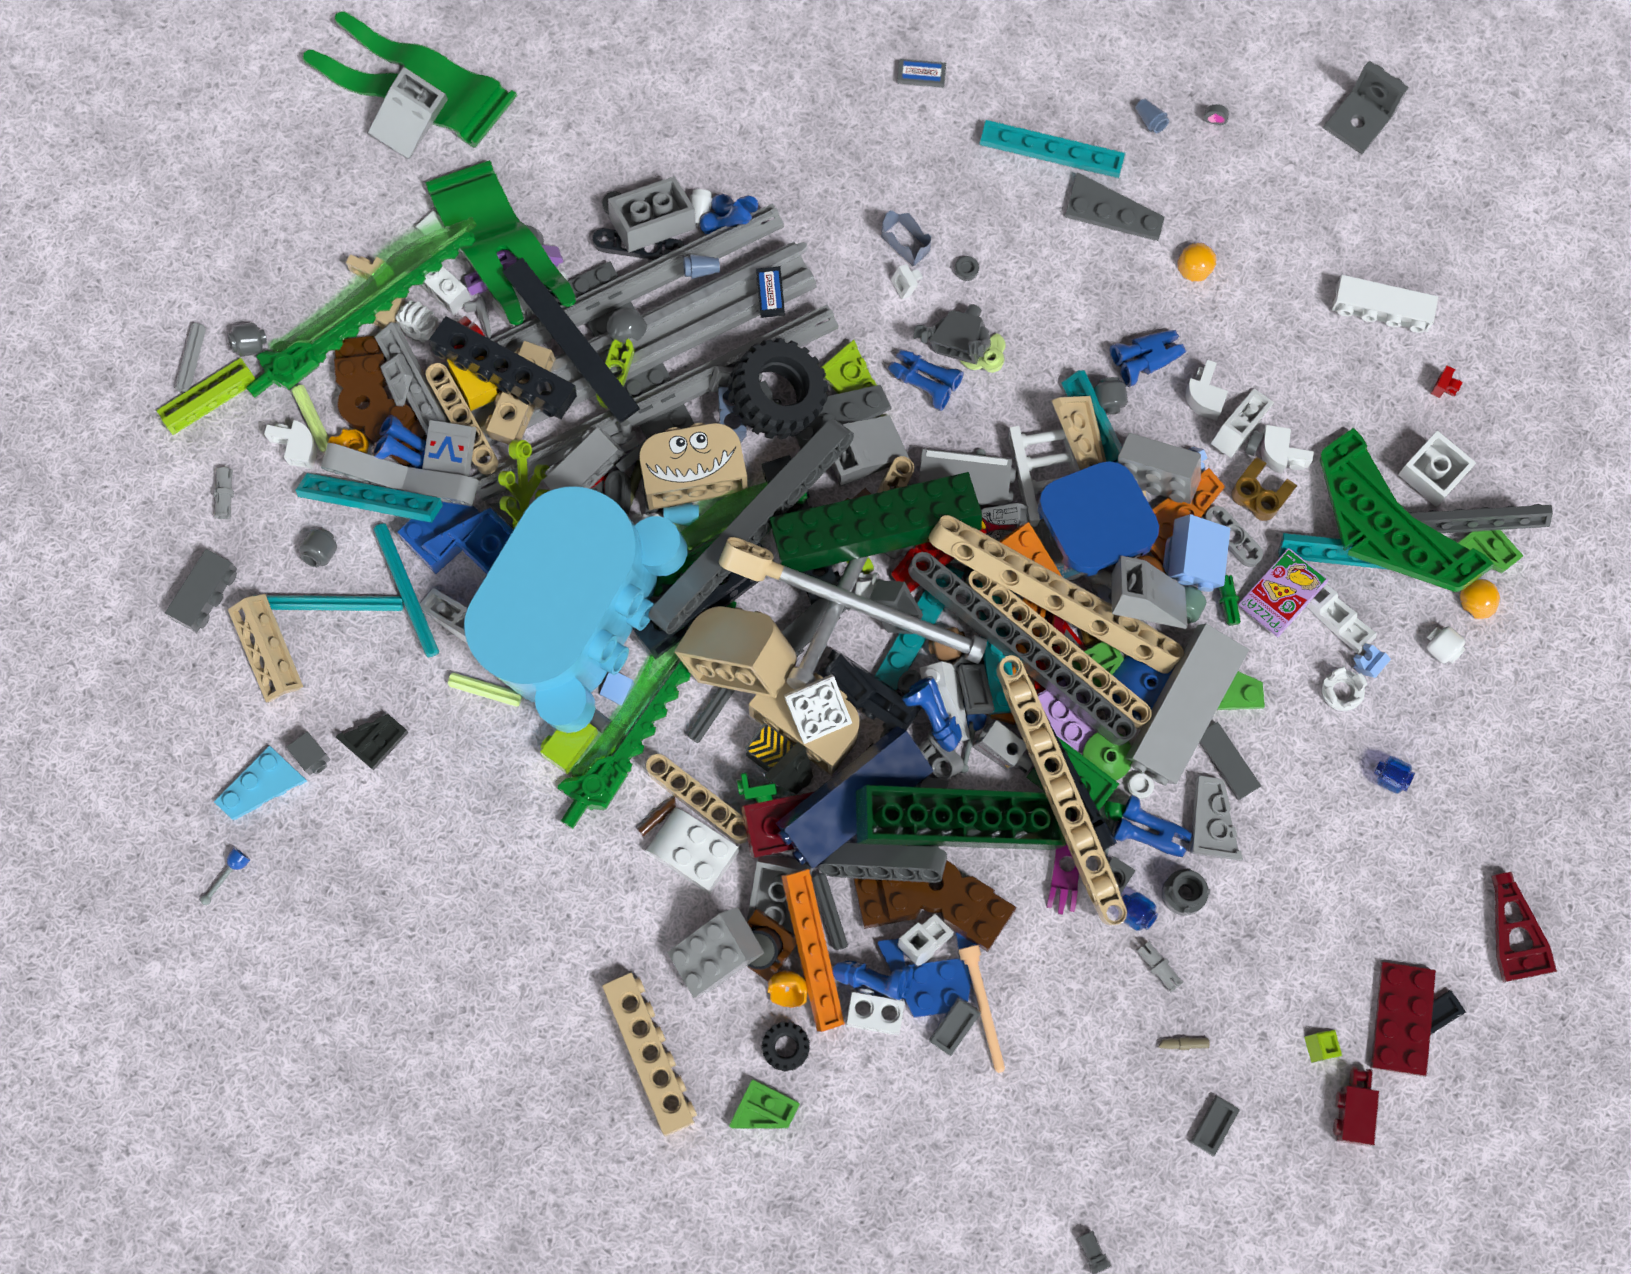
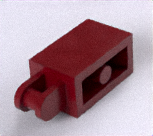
(1357, 1110)

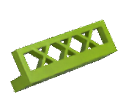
(207, 400)

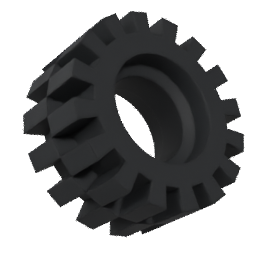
(785, 1063)

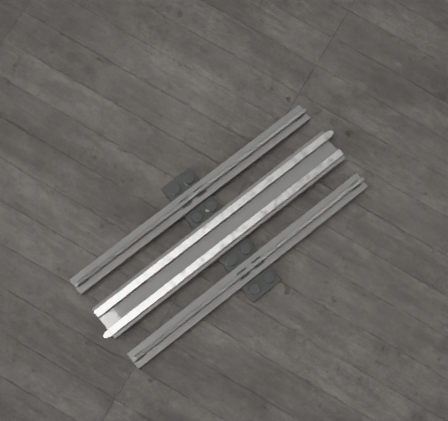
(669, 332)

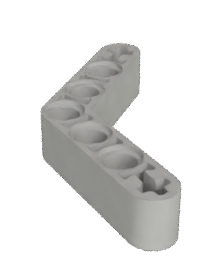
(387, 474)

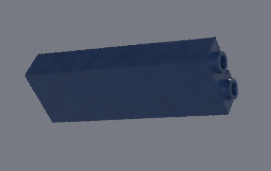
(829, 814)

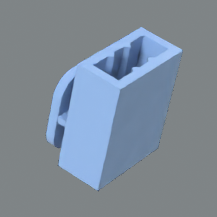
(1197, 553)

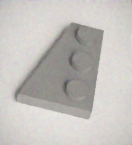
(1211, 821)

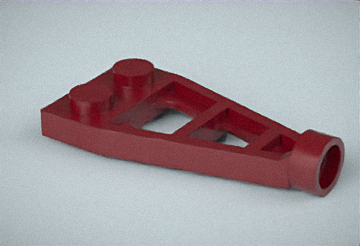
(1525, 963)

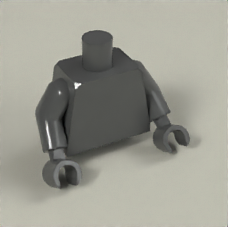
(958, 335)

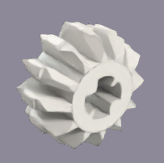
(417, 321)

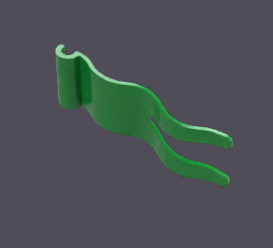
(473, 99)
(479, 195)

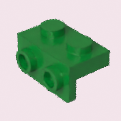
(761, 793)

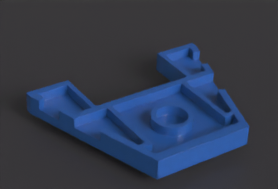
(478, 537)
(934, 983)

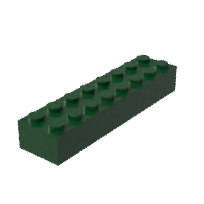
(872, 523)
(956, 818)

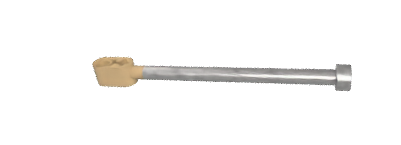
(757, 563)
(803, 674)

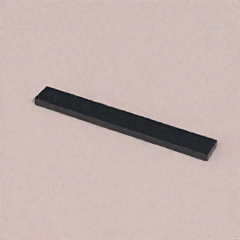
(571, 340)

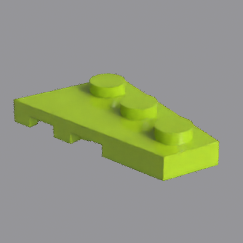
(848, 370)

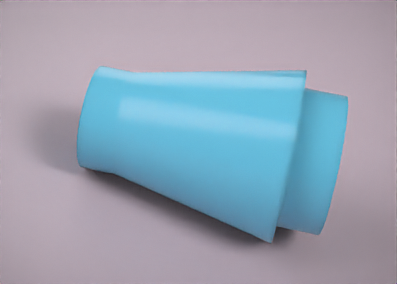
(682, 514)

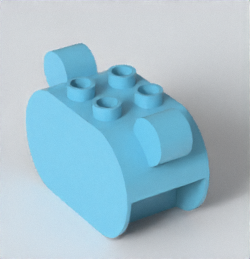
(568, 599)

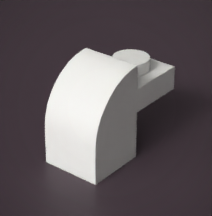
(1205, 398)
(300, 447)
(1278, 454)
(924, 939)

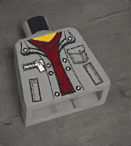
(1003, 519)
(994, 744)

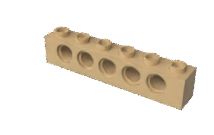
(616, 993)

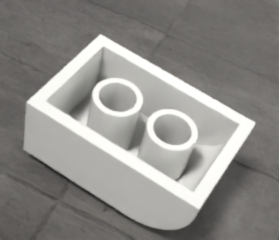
(693, 850)

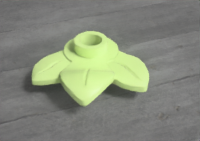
(995, 351)

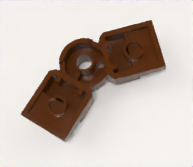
(362, 381)
(964, 903)

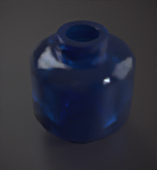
(1394, 774)
(1140, 911)

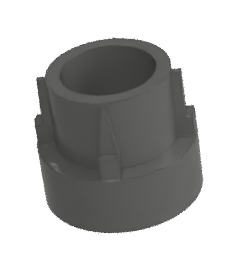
(1192, 880)

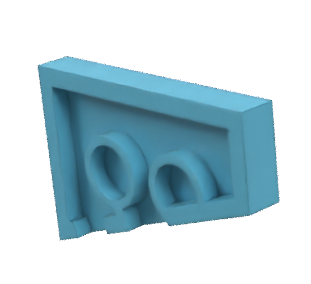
(261, 782)

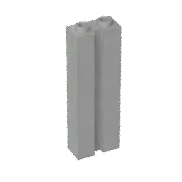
(1187, 704)

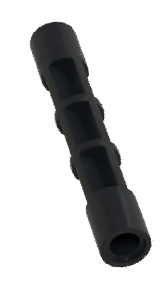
(1100, 826)

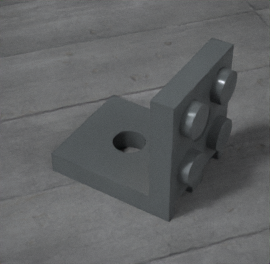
(1371, 101)

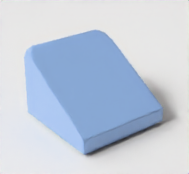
(617, 688)

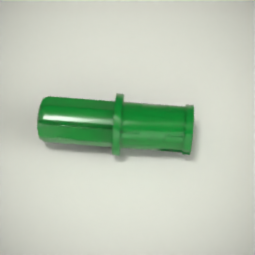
(1229, 601)

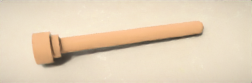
(971, 958)

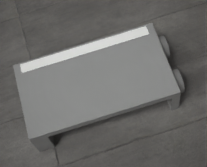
(988, 474)

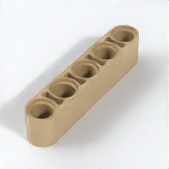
(457, 408)
(691, 788)

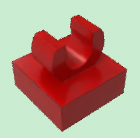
(1446, 383)

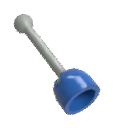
(975, 723)
(236, 860)

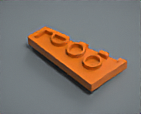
(1169, 510)

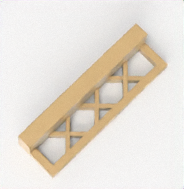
(268, 644)

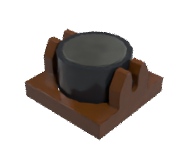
(770, 941)

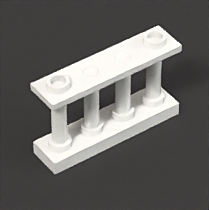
(1023, 465)

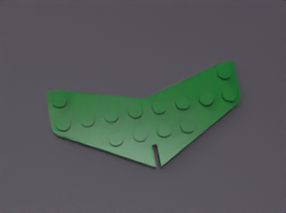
(1390, 535)

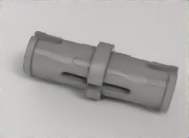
(223, 493)
(1160, 966)

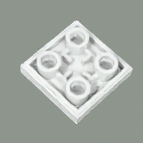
(818, 709)

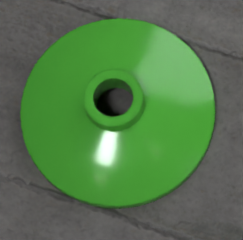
(1096, 752)

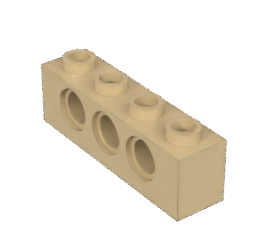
(514, 428)

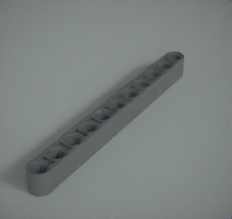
(752, 524)
(1034, 651)

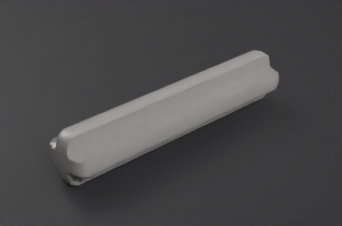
(190, 357)

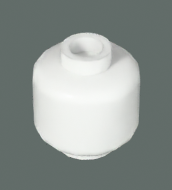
(1445, 644)

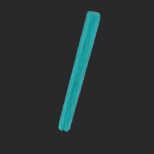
(406, 590)
(335, 603)

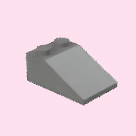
(769, 891)

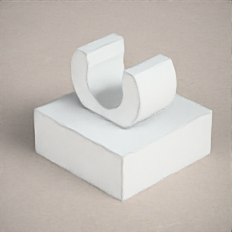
(906, 280)

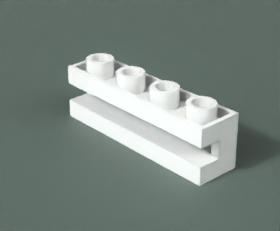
(1385, 304)

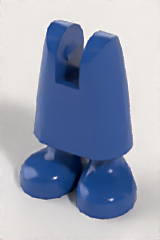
(1149, 352)

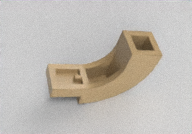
(365, 268)

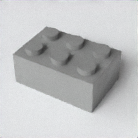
(651, 214)
(586, 463)
(1162, 467)
(715, 952)

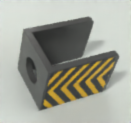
(767, 747)

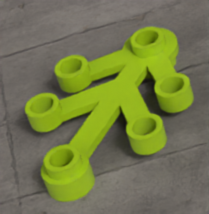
(520, 451)

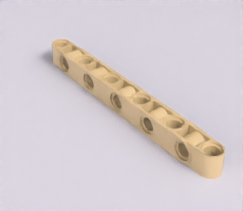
(1055, 594)
(1061, 791)

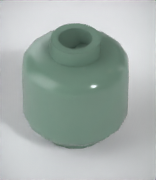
(1195, 603)

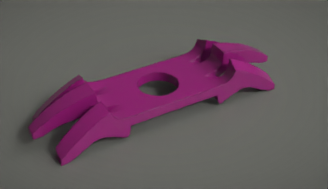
(1063, 880)

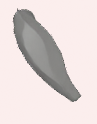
(481, 308)
(626, 434)

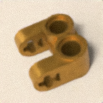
(1259, 494)

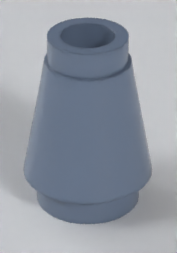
(1153, 117)
(699, 266)

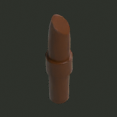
(657, 817)

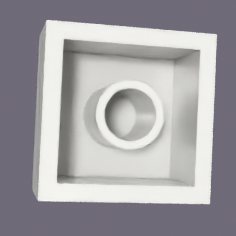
(1436, 468)

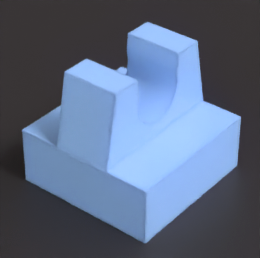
(1371, 662)

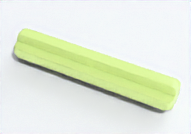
(311, 417)
(484, 689)

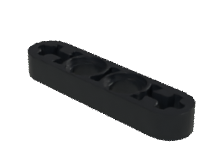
(609, 247)

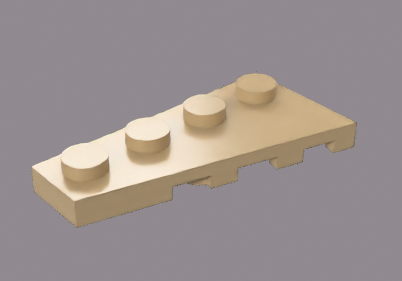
(1081, 429)

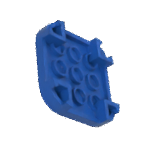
(1098, 517)

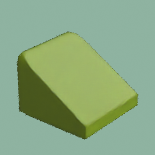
(1323, 1046)

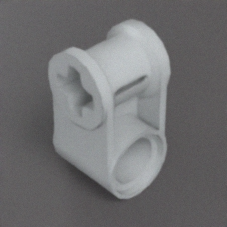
(937, 756)

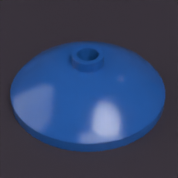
(1135, 676)

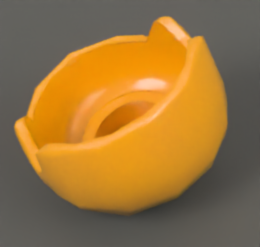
(1197, 262)
(351, 439)
(1480, 599)
(797, 989)

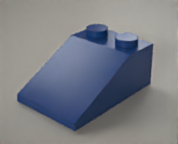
(417, 532)

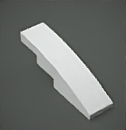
(1340, 619)

